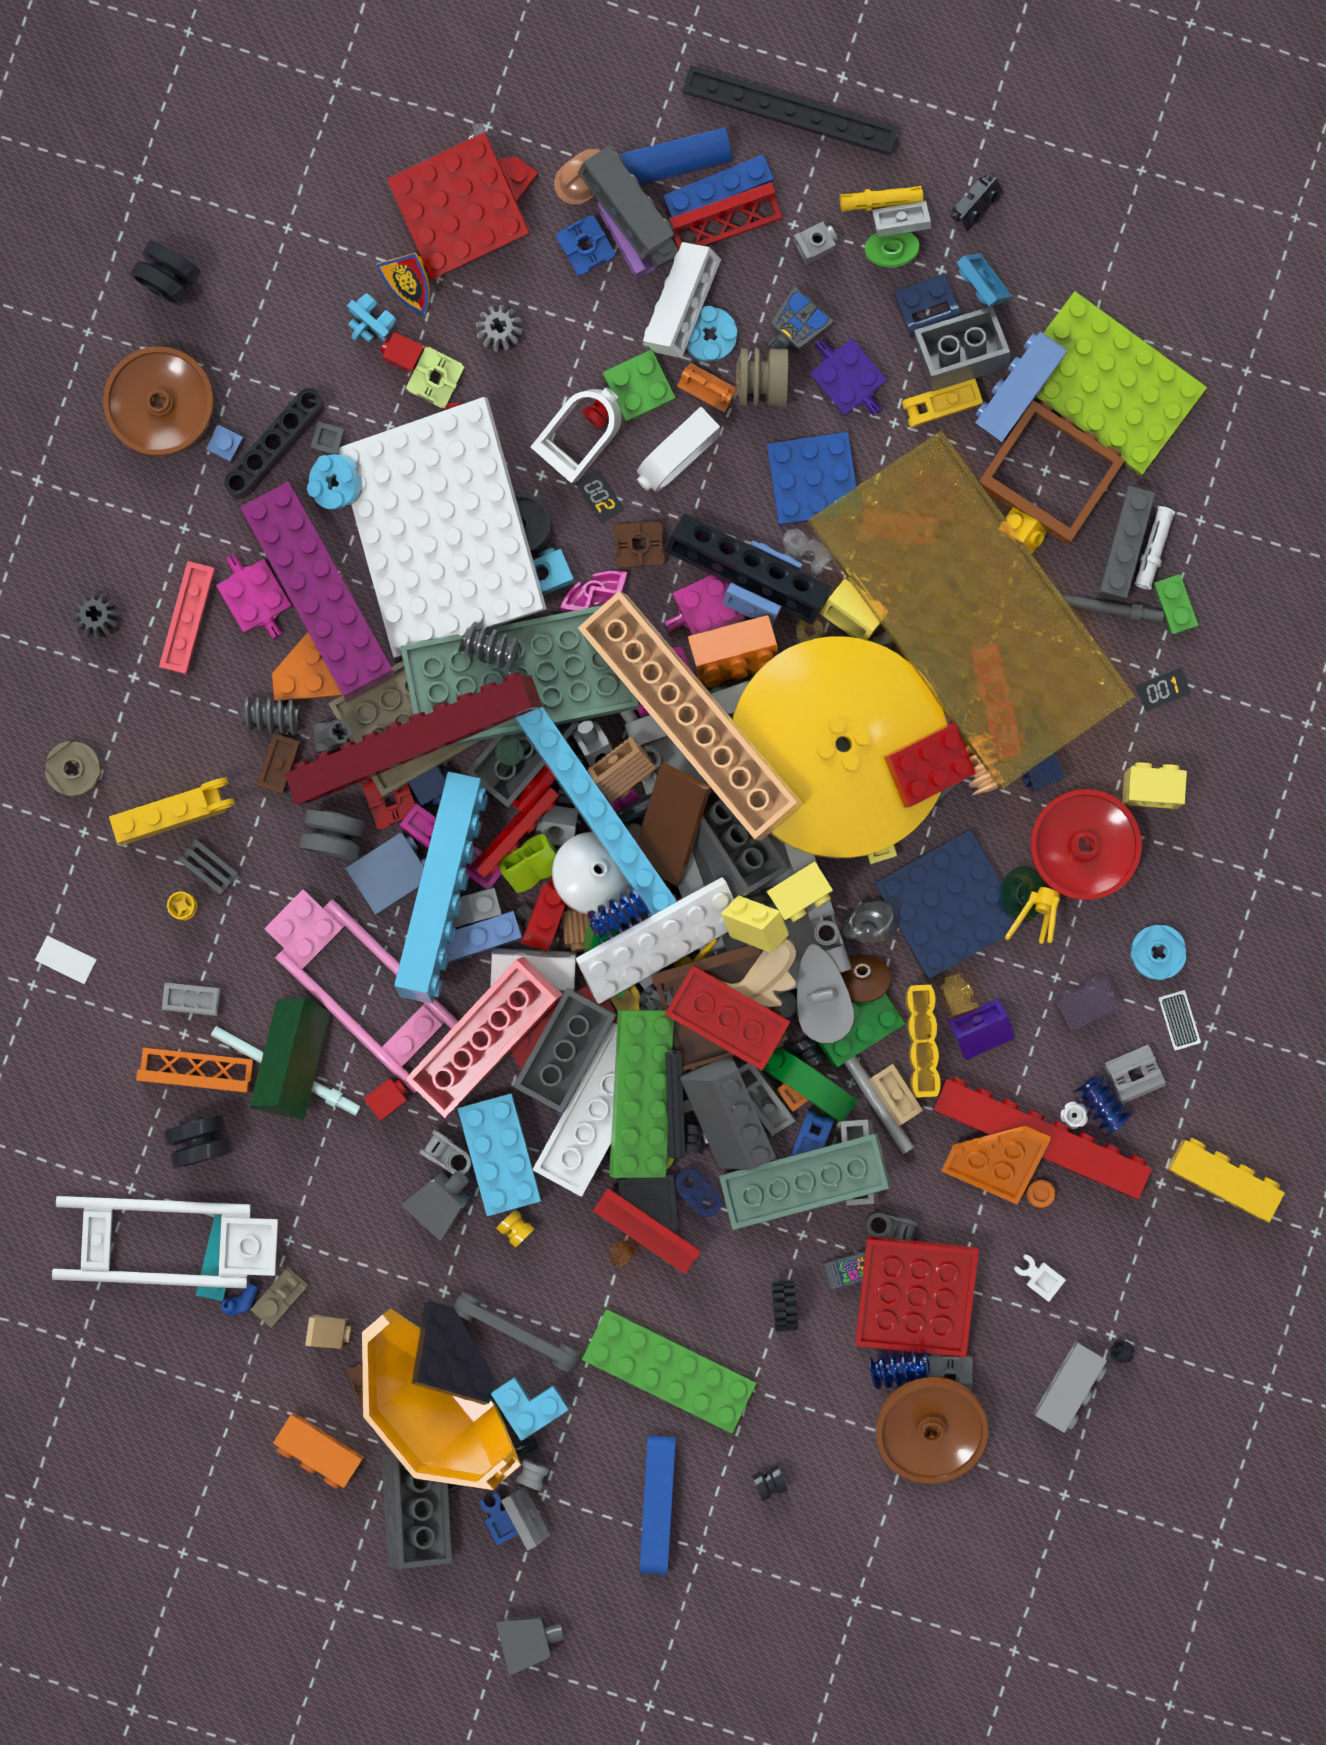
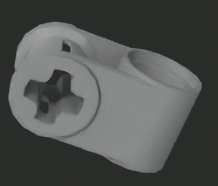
(445, 1153)

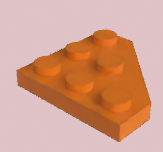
(303, 675)
(998, 1161)

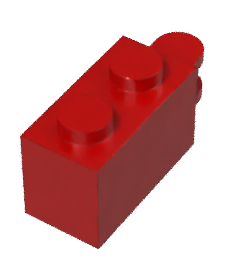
(544, 918)

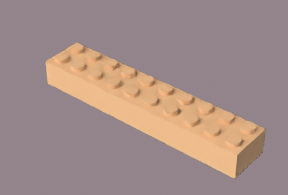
(690, 716)

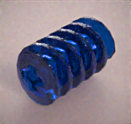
(616, 914)
(1103, 1103)
(899, 1369)

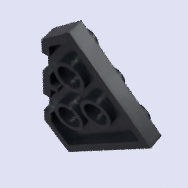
(449, 1358)

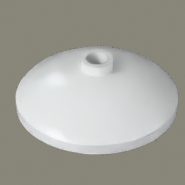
(575, 874)

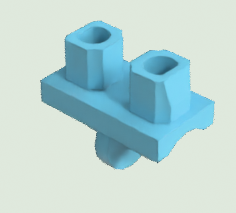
(362, 310)

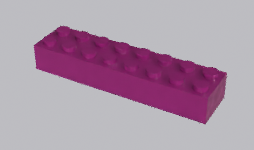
(317, 592)

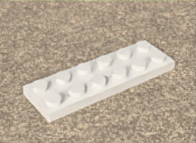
(656, 941)
(585, 1125)

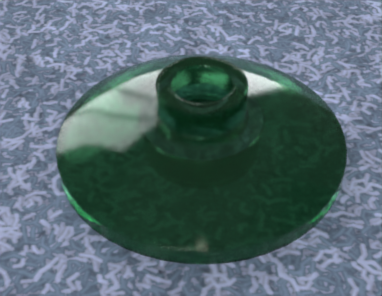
(1017, 891)

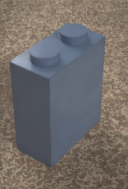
(388, 873)

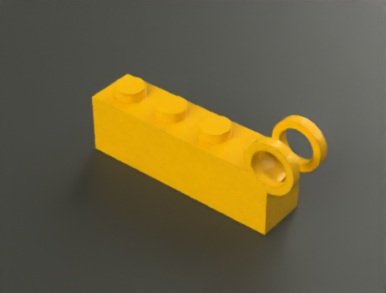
(171, 812)

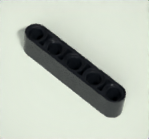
(275, 430)

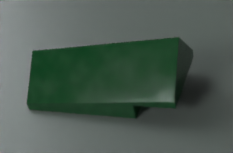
(290, 1058)

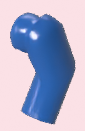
(240, 1303)

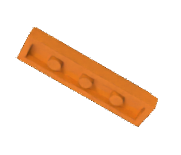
(191, 1080)

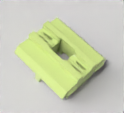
(447, 383)

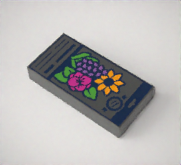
(845, 1270)

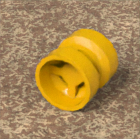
(177, 904)
(515, 1228)

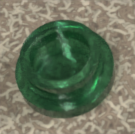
(509, 751)

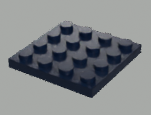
(947, 904)

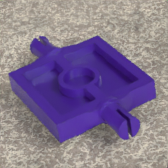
(848, 377)

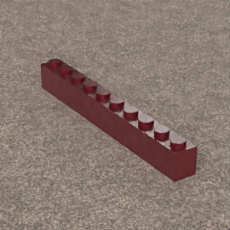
(413, 739)

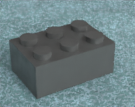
(962, 348)

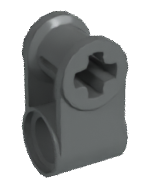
(893, 1227)

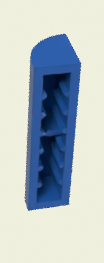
(679, 156)

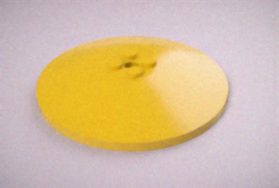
(829, 692)

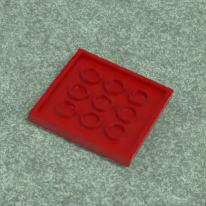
(458, 206)
(916, 1296)

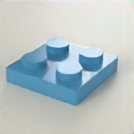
(988, 285)

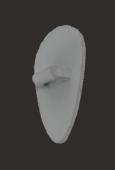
(822, 997)

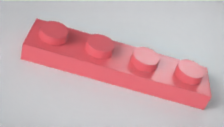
(187, 617)

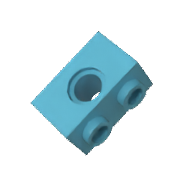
(558, 570)

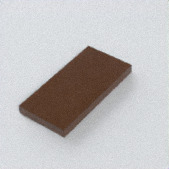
(672, 822)

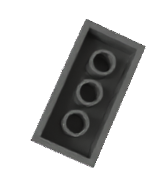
(733, 852)
(565, 1050)

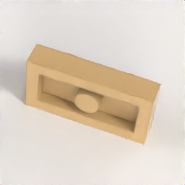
(895, 1095)

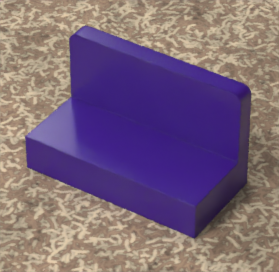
(982, 1029)

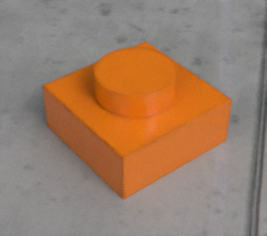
(791, 1097)

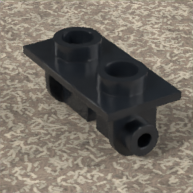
(985, 193)

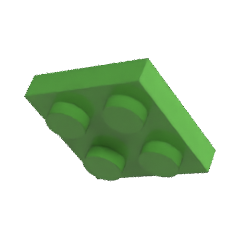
(639, 386)

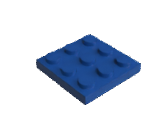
(809, 475)

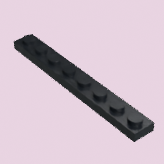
(790, 110)

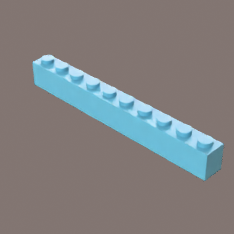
(595, 810)

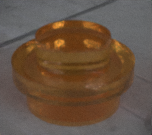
(621, 1253)

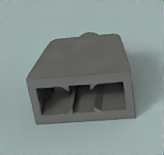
(439, 1203)
(526, 1640)

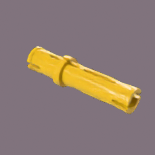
(882, 198)

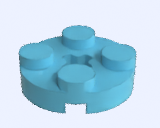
(725, 332)
(320, 481)
(1156, 936)

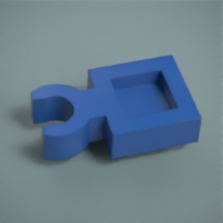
(499, 1523)

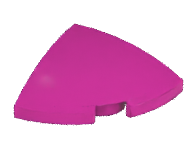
(594, 592)

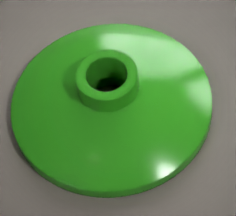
(892, 249)

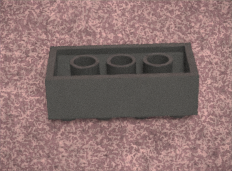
(508, 782)
(727, 1115)
(414, 1518)

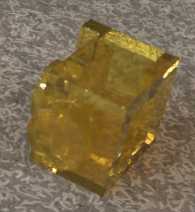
(957, 995)

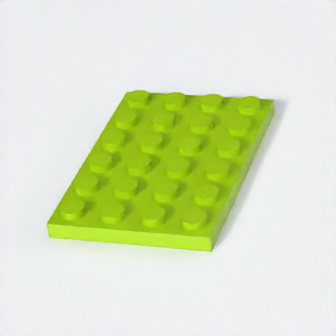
(1116, 384)

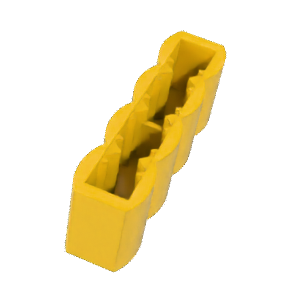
(923, 1049)

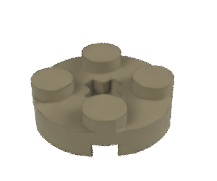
(73, 752)

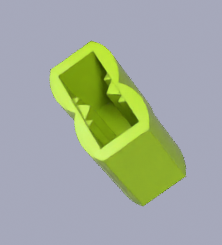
(529, 863)

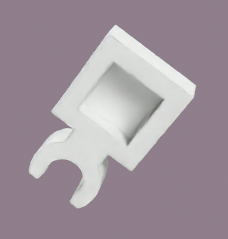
(1042, 1279)

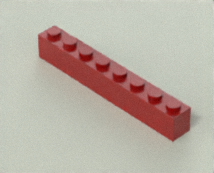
(1064, 1149)

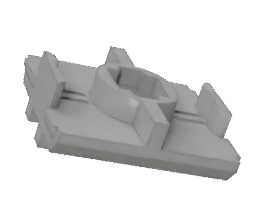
(1138, 1058)

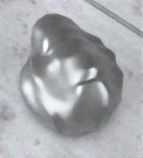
(871, 922)

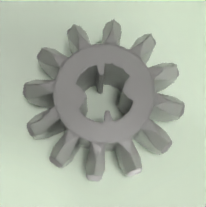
(502, 319)

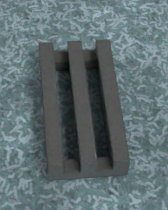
(190, 852)

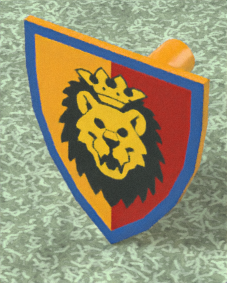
(407, 280)

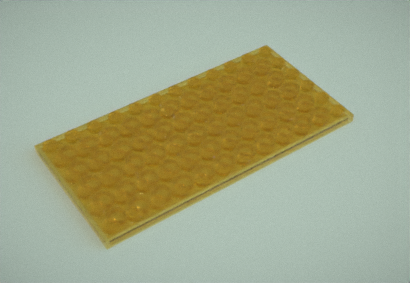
(971, 609)

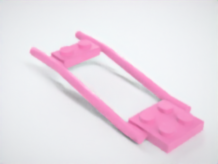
(304, 931)

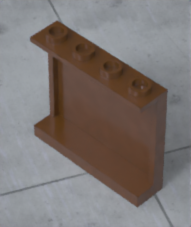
(725, 966)

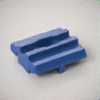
(600, 245)

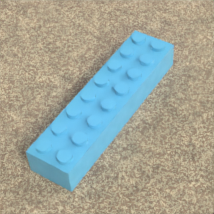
(440, 888)

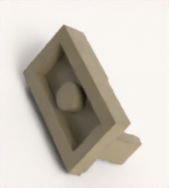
(279, 1297)

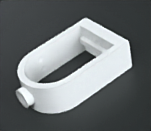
(678, 451)
(557, 457)

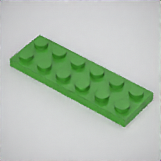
(640, 1094)
(669, 1371)

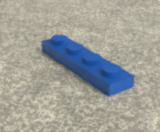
(719, 186)

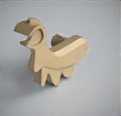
(769, 974)

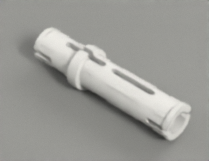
(1151, 558)

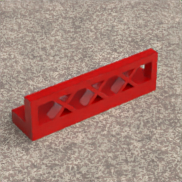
(725, 208)
(646, 1230)

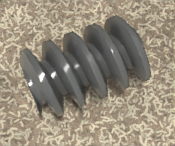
(490, 647)
(271, 716)

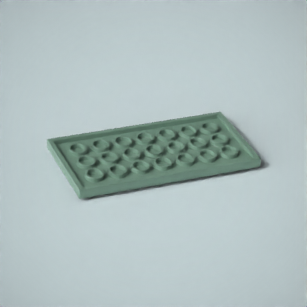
(563, 664)

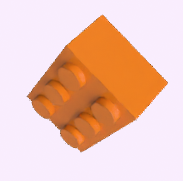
(732, 651)

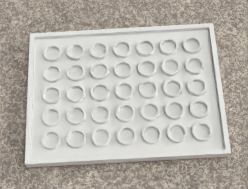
(442, 527)

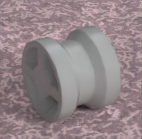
(532, 1475)

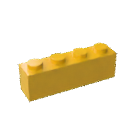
(1225, 1180)

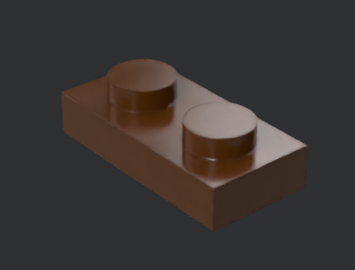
(277, 762)

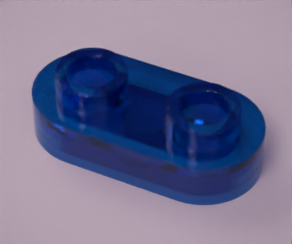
(699, 1191)

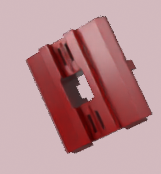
(381, 813)

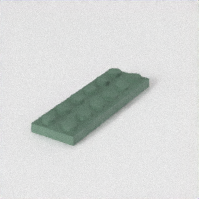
(805, 1181)

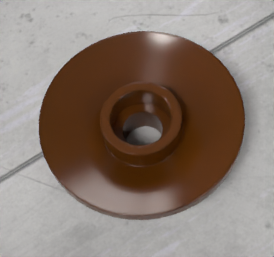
(869, 986)

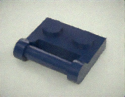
(923, 297)

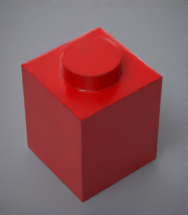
(401, 352)
(387, 1098)

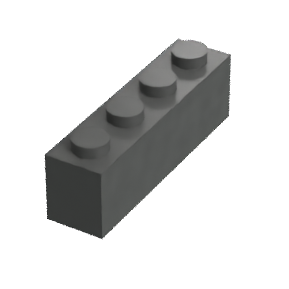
(626, 202)
(1125, 544)

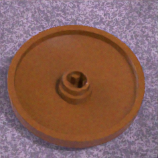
(158, 401)
(931, 1430)

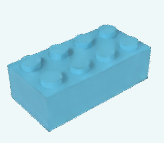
(499, 1154)

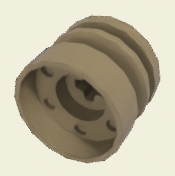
(763, 377)

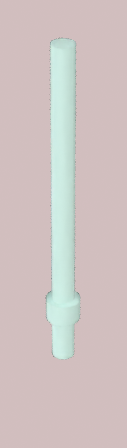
(332, 1097)

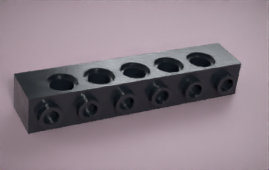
(748, 568)

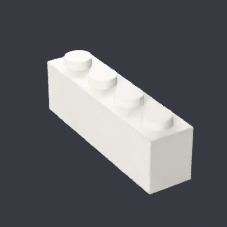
(681, 299)

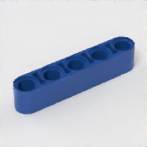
(657, 1505)

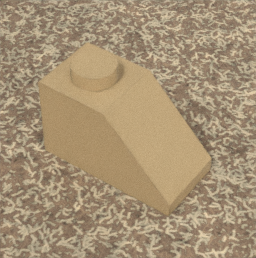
(327, 1332)

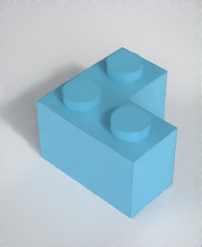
(528, 1414)

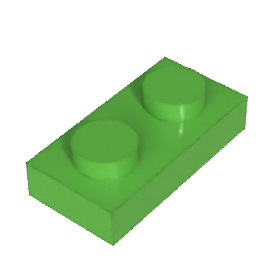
(1175, 604)

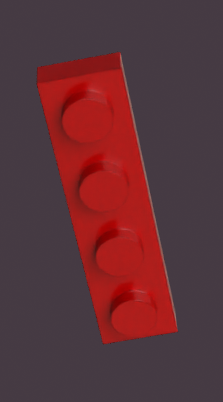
(508, 838)

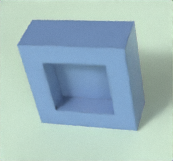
(225, 444)

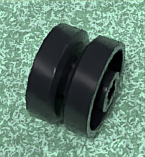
(165, 273)
(538, 521)
(197, 1139)

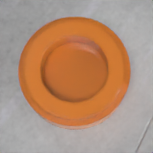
(1040, 1193)

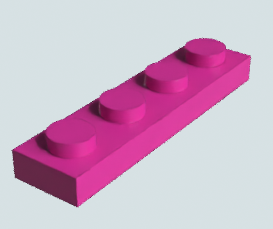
(420, 826)

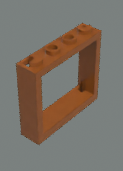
(1012, 499)

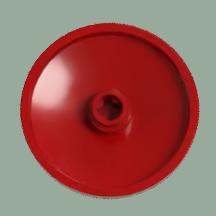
(1085, 844)

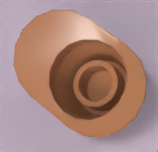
(568, 182)

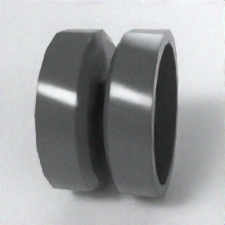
(332, 830)

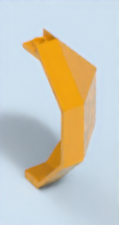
(425, 1429)

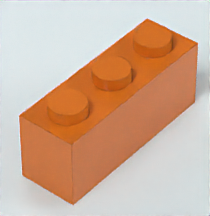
(317, 1451)

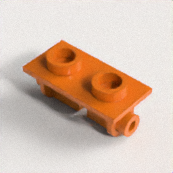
(706, 387)

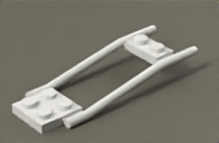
(246, 1243)

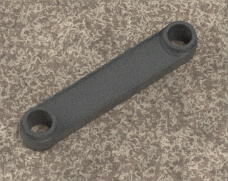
(563, 1356)

